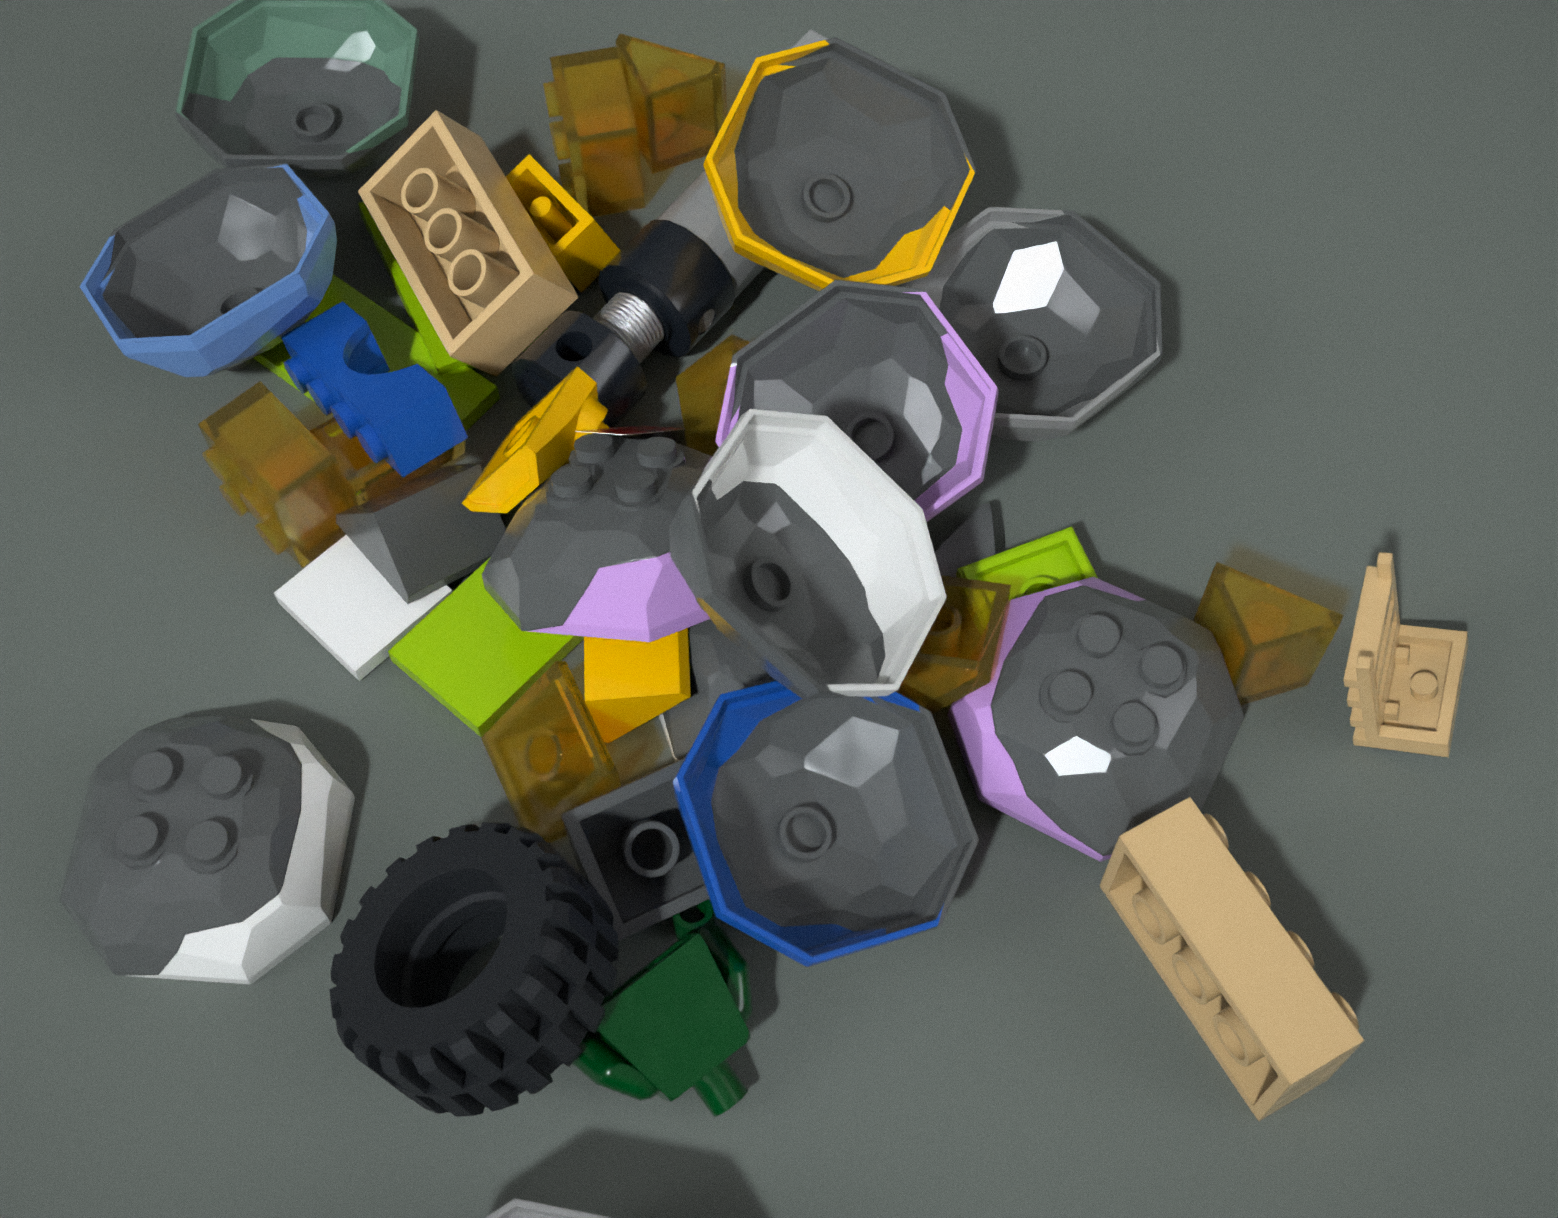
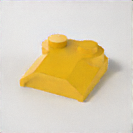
(538, 444)

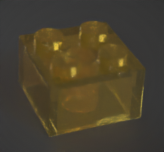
(595, 131)
(276, 474)

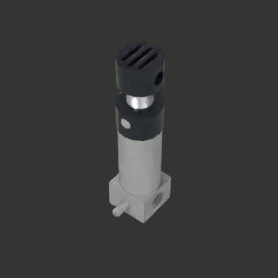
(659, 296)

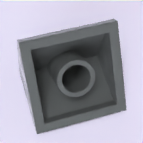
(423, 533)
(637, 851)

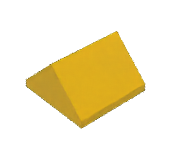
(634, 680)

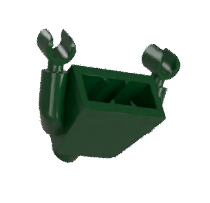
(676, 1021)

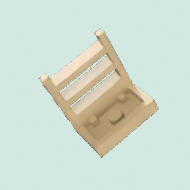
(1401, 676)

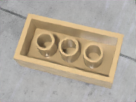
(466, 245)
(1229, 958)

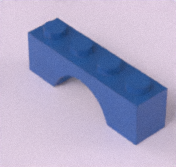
(394, 414)

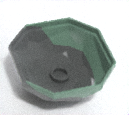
(299, 84)

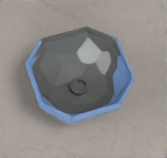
(215, 271)

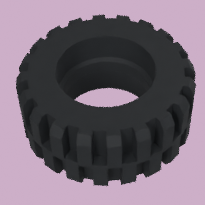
(518, 1013)

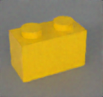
(566, 227)

